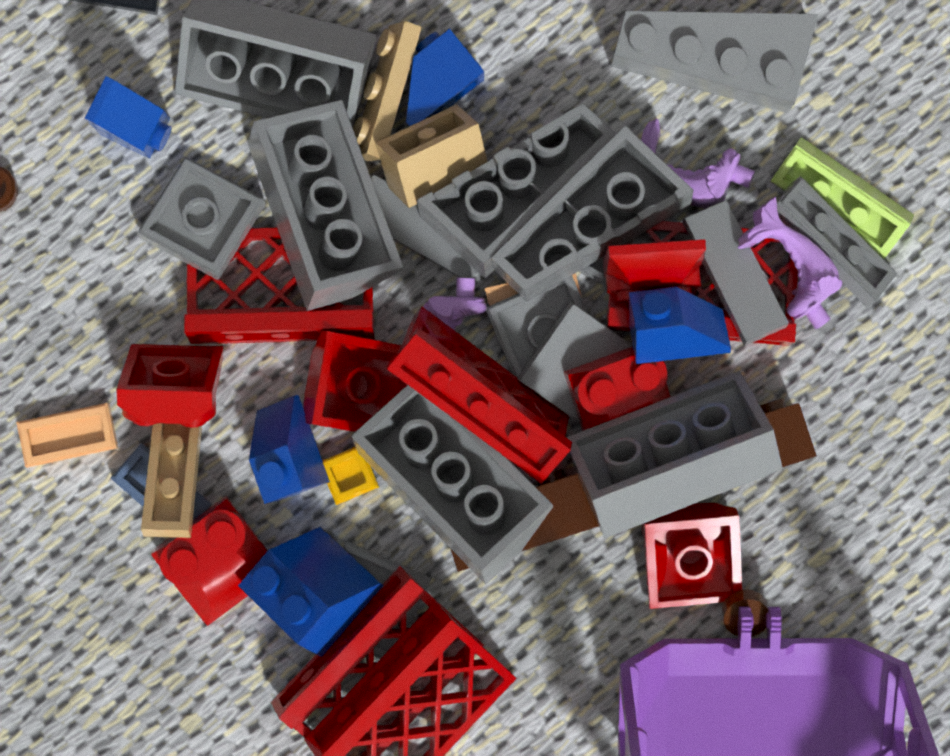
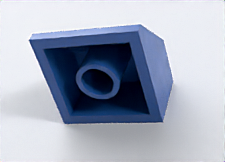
(311, 589)

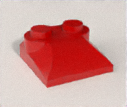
(653, 266)
(349, 380)
(170, 384)
(615, 387)
(693, 556)
(212, 560)

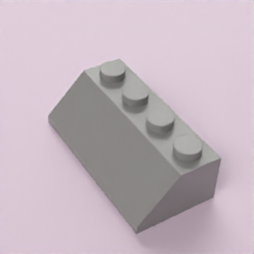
(270, 59)
(323, 203)
(674, 453)
(453, 481)

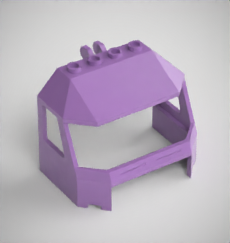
(768, 698)

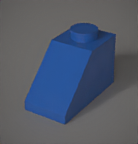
(440, 76)
(128, 119)
(675, 326)
(285, 452)

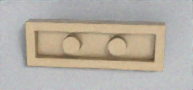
(386, 86)
(171, 481)

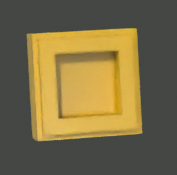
(349, 476)

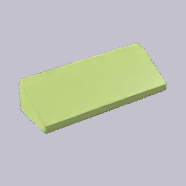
(861, 205)

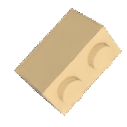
(431, 154)

